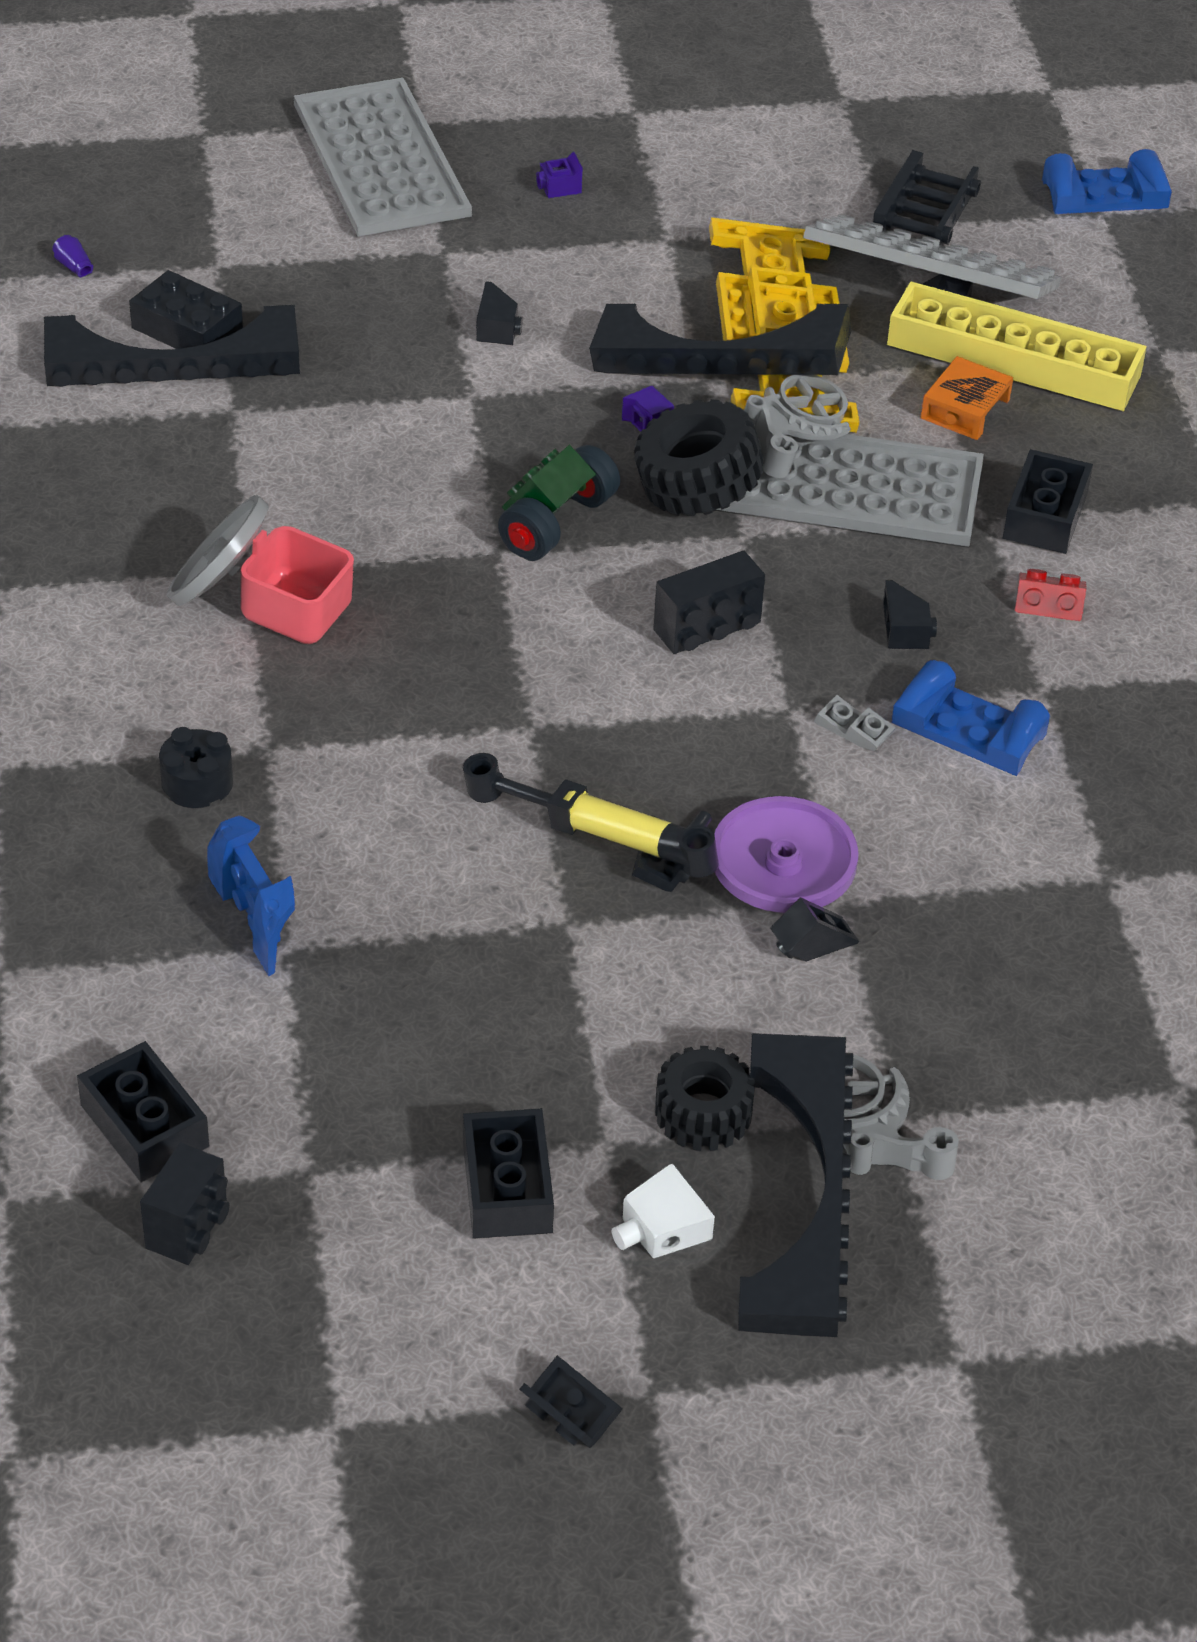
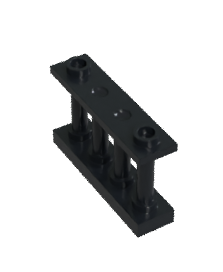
(905, 186)

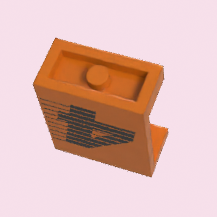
(965, 396)

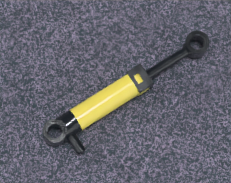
(574, 809)

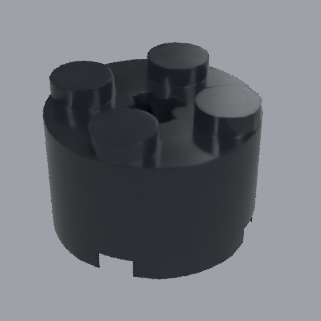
(196, 767)

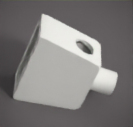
(664, 1215)

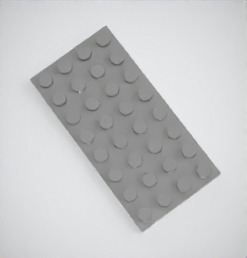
(382, 157)
(931, 256)
(874, 489)

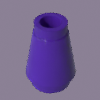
(72, 255)

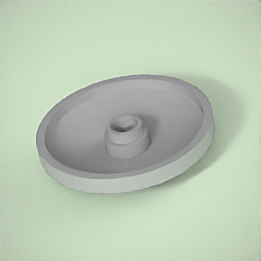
(219, 552)

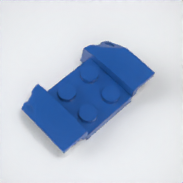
(241, 877)

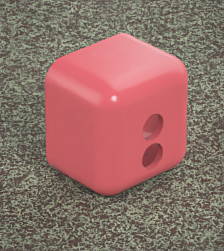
(296, 583)

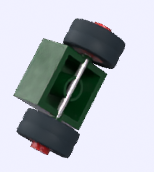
(528, 516)

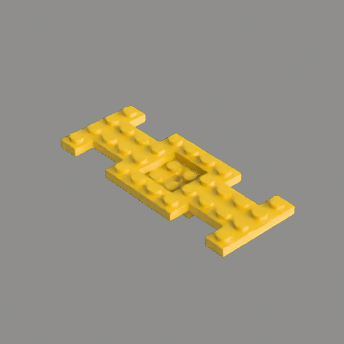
(772, 283)

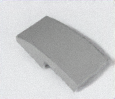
(862, 729)

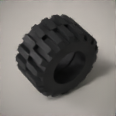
(698, 1120)

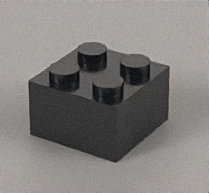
(184, 1204)

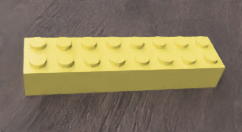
(1018, 345)

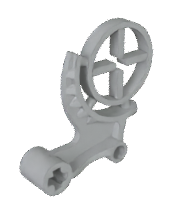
(779, 416)
(876, 1130)

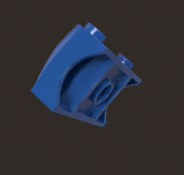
(1101, 190)
(968, 723)

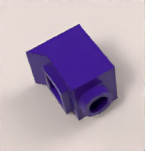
(560, 176)
(644, 406)

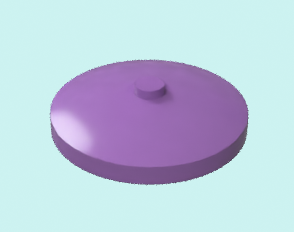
(785, 851)

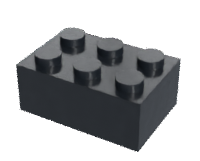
(184, 312)
(1047, 501)
(709, 602)
(142, 1109)
(508, 1173)

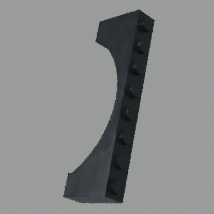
(805, 347)
(259, 349)
(802, 1286)

